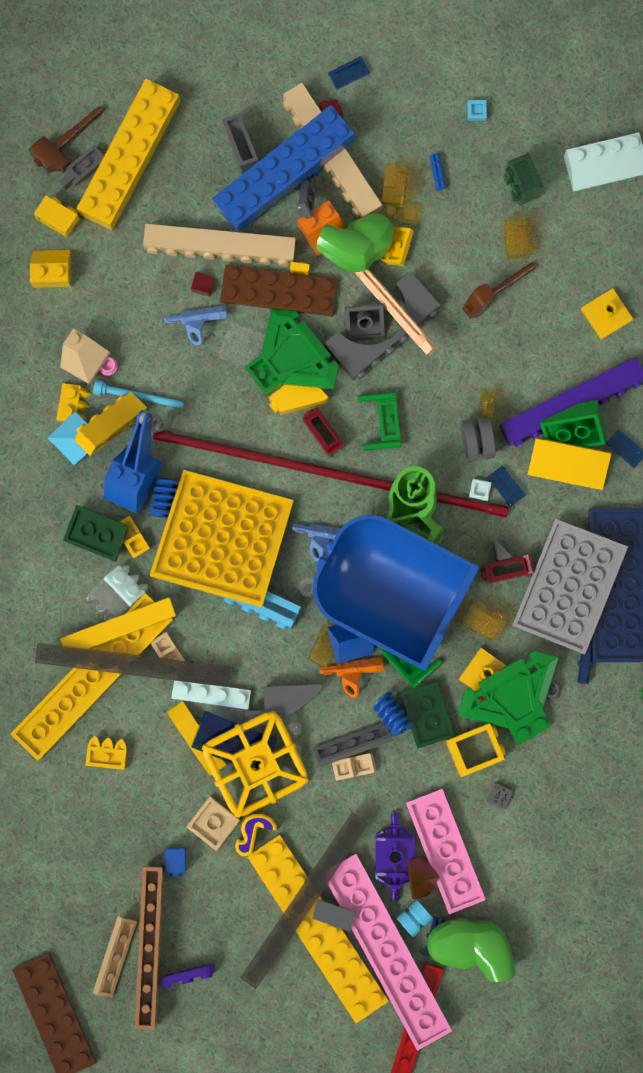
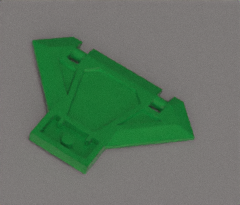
(291, 356)
(514, 697)

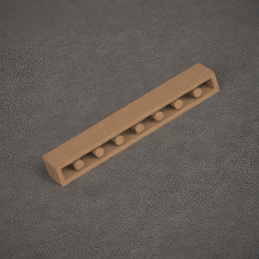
(149, 947)

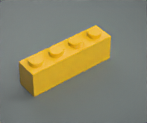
(109, 424)

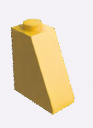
(296, 398)

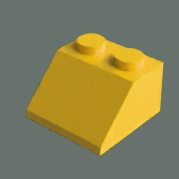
(50, 268)

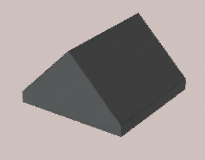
(364, 322)

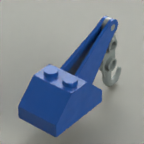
(134, 469)

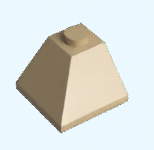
(82, 356)

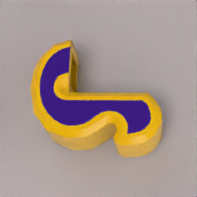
(249, 831)

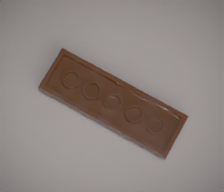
(278, 290)
(54, 1015)

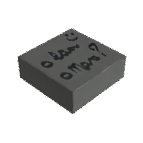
(500, 796)

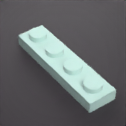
(211, 694)

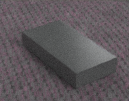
(333, 915)

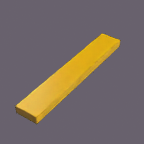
(121, 625)

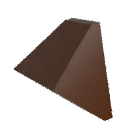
(421, 877)

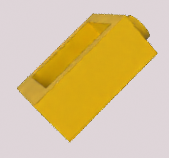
(456, 756)

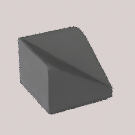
(501, 551)

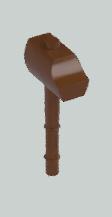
(48, 154)
(482, 295)

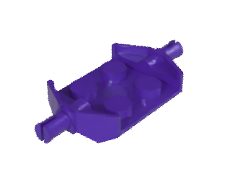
(390, 840)

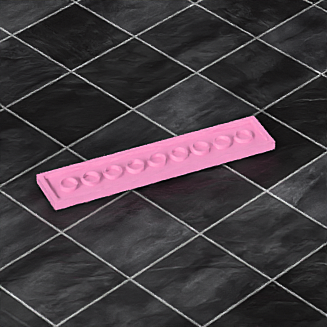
(388, 954)

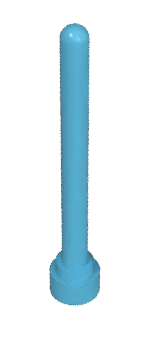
(102, 388)

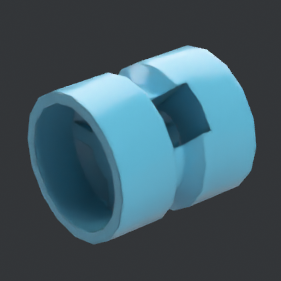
(414, 918)

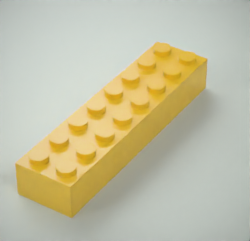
(128, 154)

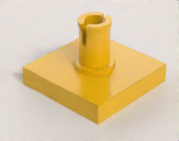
(606, 314)
(480, 668)

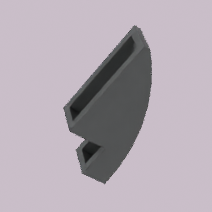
(240, 142)
(285, 700)

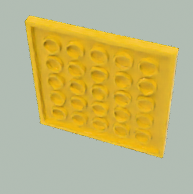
(222, 538)

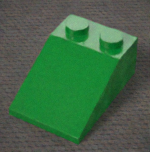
(577, 425)

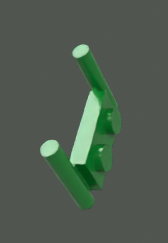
(387, 420)
(410, 672)

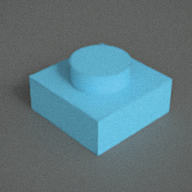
(476, 110)

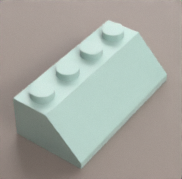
(605, 161)

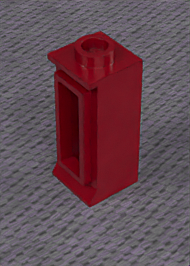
(328, 449)
(488, 576)

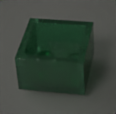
(523, 179)

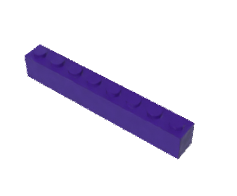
(599, 388)

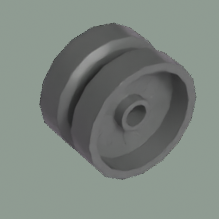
(480, 438)

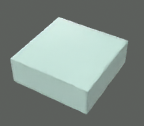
(480, 489)

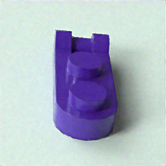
(187, 976)

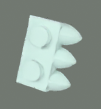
(125, 584)

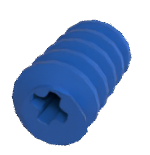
(163, 497)
(391, 715)

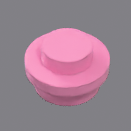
(109, 367)

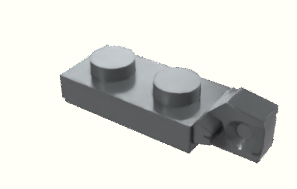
(82, 167)
(307, 198)

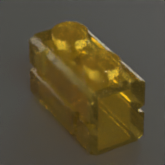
(395, 185)
(517, 238)
(483, 621)

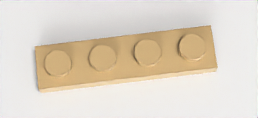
(114, 957)

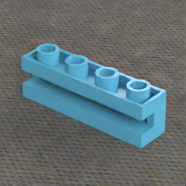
(273, 608)

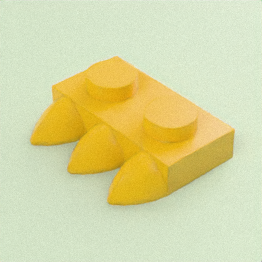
(400, 246)
(71, 402)
(105, 755)

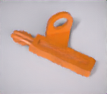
(352, 671)

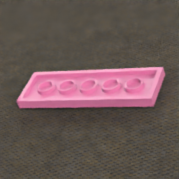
(445, 851)

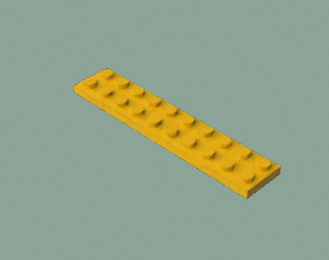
(79, 691)
(324, 942)

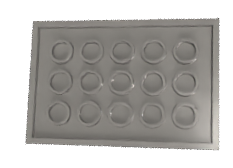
(570, 586)

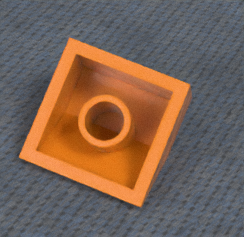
(313, 226)

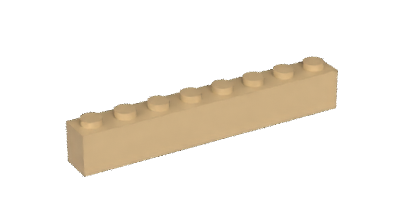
(342, 167)
(219, 244)

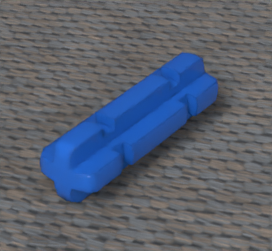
(437, 171)

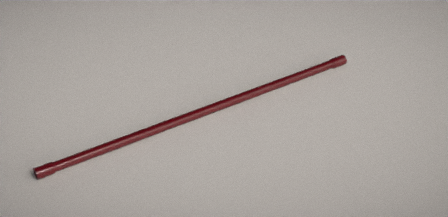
(169, 437)

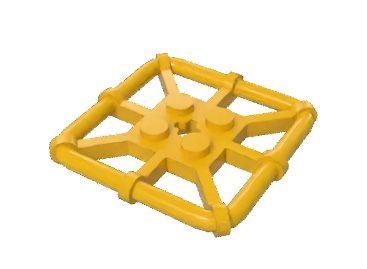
(257, 751)

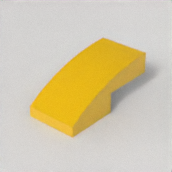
(134, 540)

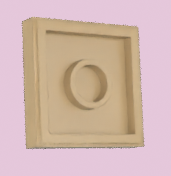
(213, 823)

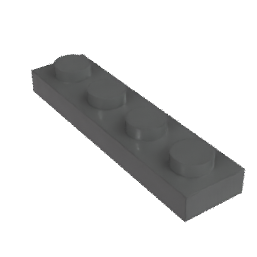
(352, 744)

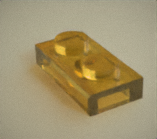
(322, 648)

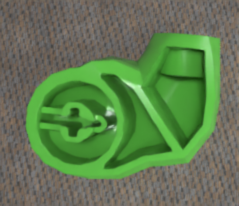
(358, 244)
(414, 502)
(470, 944)

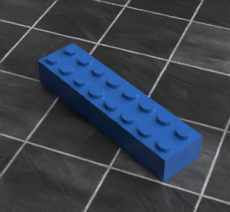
(284, 168)

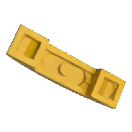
(188, 727)

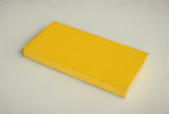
(569, 463)

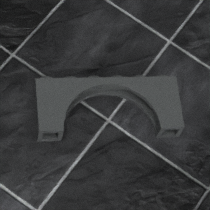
(357, 358)

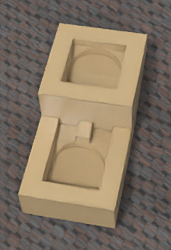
(166, 648)
(354, 766)

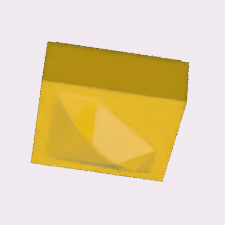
(299, 268)

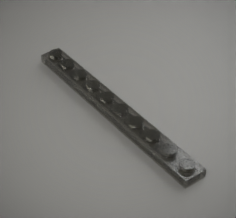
(132, 664)
(303, 900)

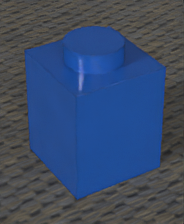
(175, 861)

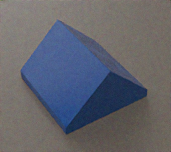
(348, 645)

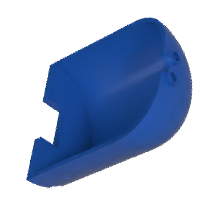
(391, 587)

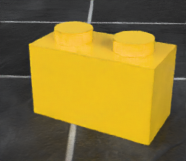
(57, 216)

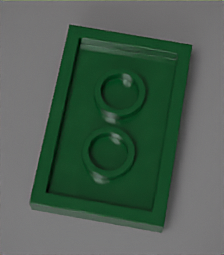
(96, 533)
(428, 713)

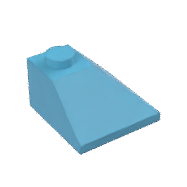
(64, 438)

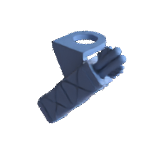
(195, 320)
(320, 536)

